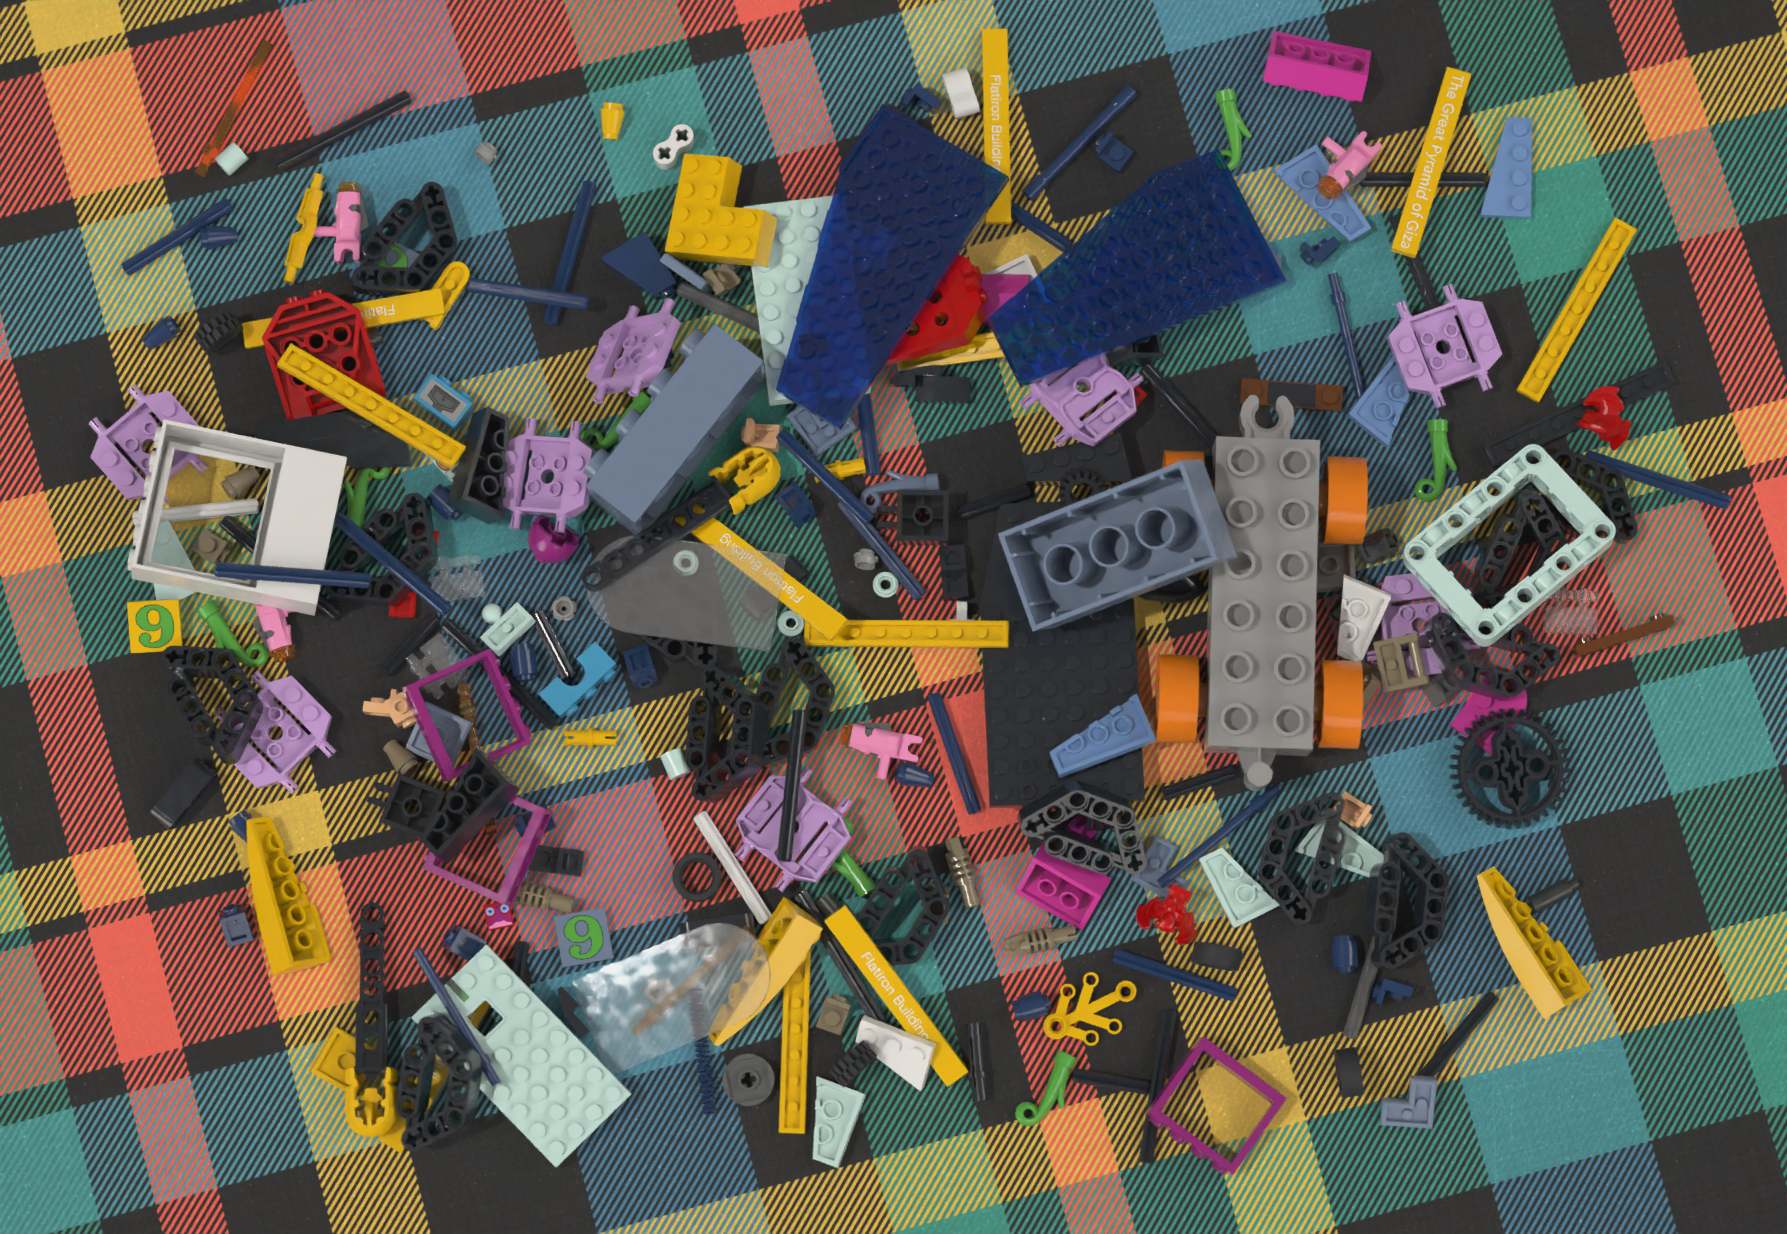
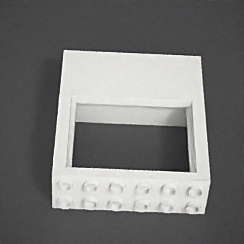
(293, 521)

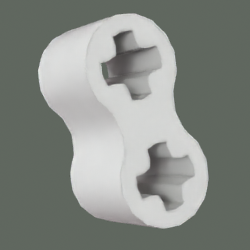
(960, 93)
(673, 147)

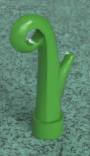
(1233, 123)
(640, 403)
(1441, 457)
(357, 497)
(224, 637)
(850, 869)
(1054, 1089)

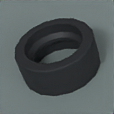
(697, 896)
(1216, 956)
(1348, 1072)

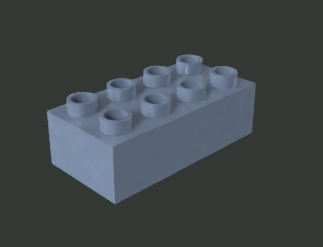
(676, 430)
(1117, 544)

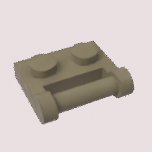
(1392, 663)

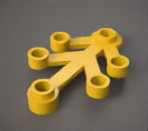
(1085, 1011)

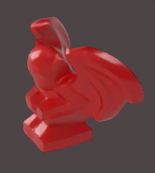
(1606, 420)
(1170, 914)

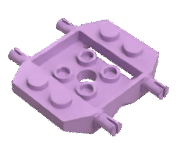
(1416, 339)
(646, 349)
(1069, 404)
(131, 434)
(567, 459)
(1398, 620)
(294, 743)
(810, 816)

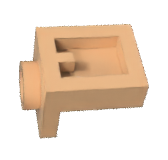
(377, 706)

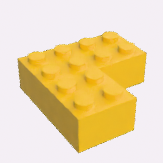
(707, 223)

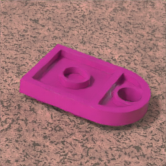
(1481, 705)

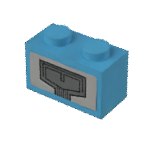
(444, 402)

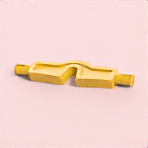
(308, 217)

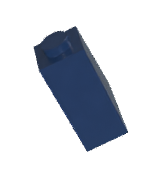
(641, 266)

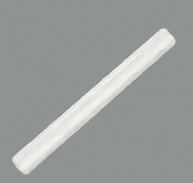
(206, 511)
(732, 867)

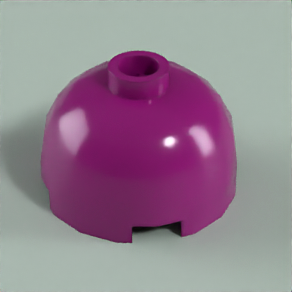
(550, 545)

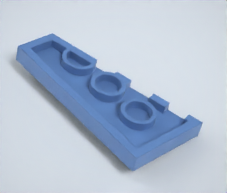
(1511, 175)
(1303, 178)
(1381, 404)
(1113, 735)

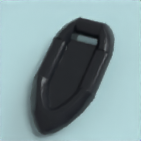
(1177, 592)

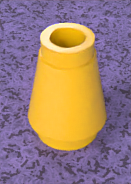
(611, 119)

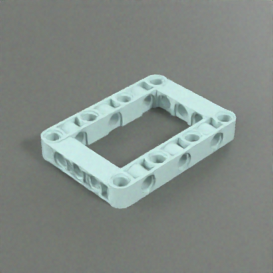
(1479, 505)

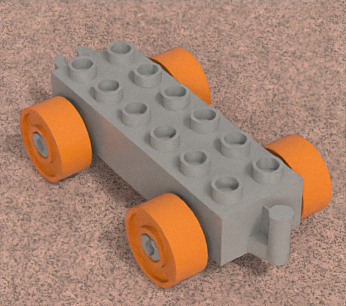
(1264, 604)

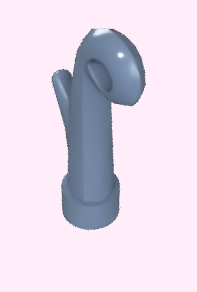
(901, 482)

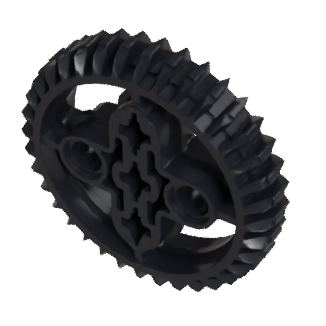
(1508, 756)

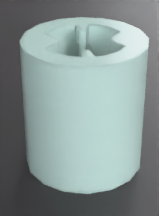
(231, 158)
(675, 763)

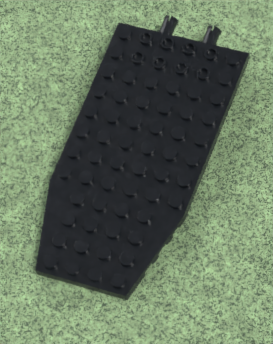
(1052, 686)

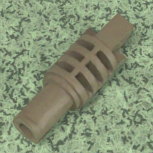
(962, 872)
(543, 898)
(1038, 940)

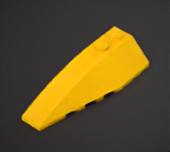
(283, 911)
(786, 943)
(1537, 960)

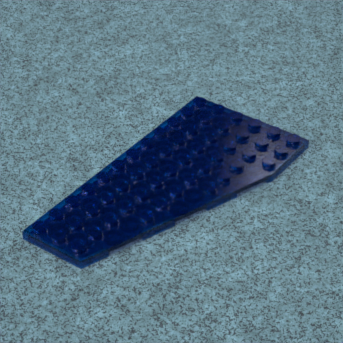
(884, 247)
(1146, 267)

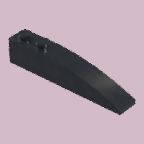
(342, 435)

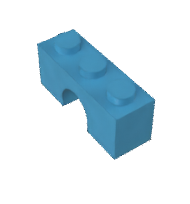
(564, 698)

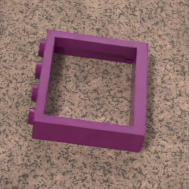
(501, 686)
(519, 863)
(1181, 1135)

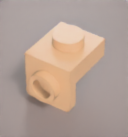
(761, 435)
(400, 711)
(1355, 812)

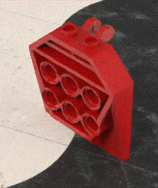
(961, 303)
(323, 315)

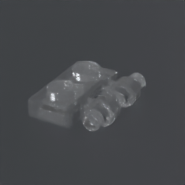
(459, 585)
(1571, 620)
(440, 655)

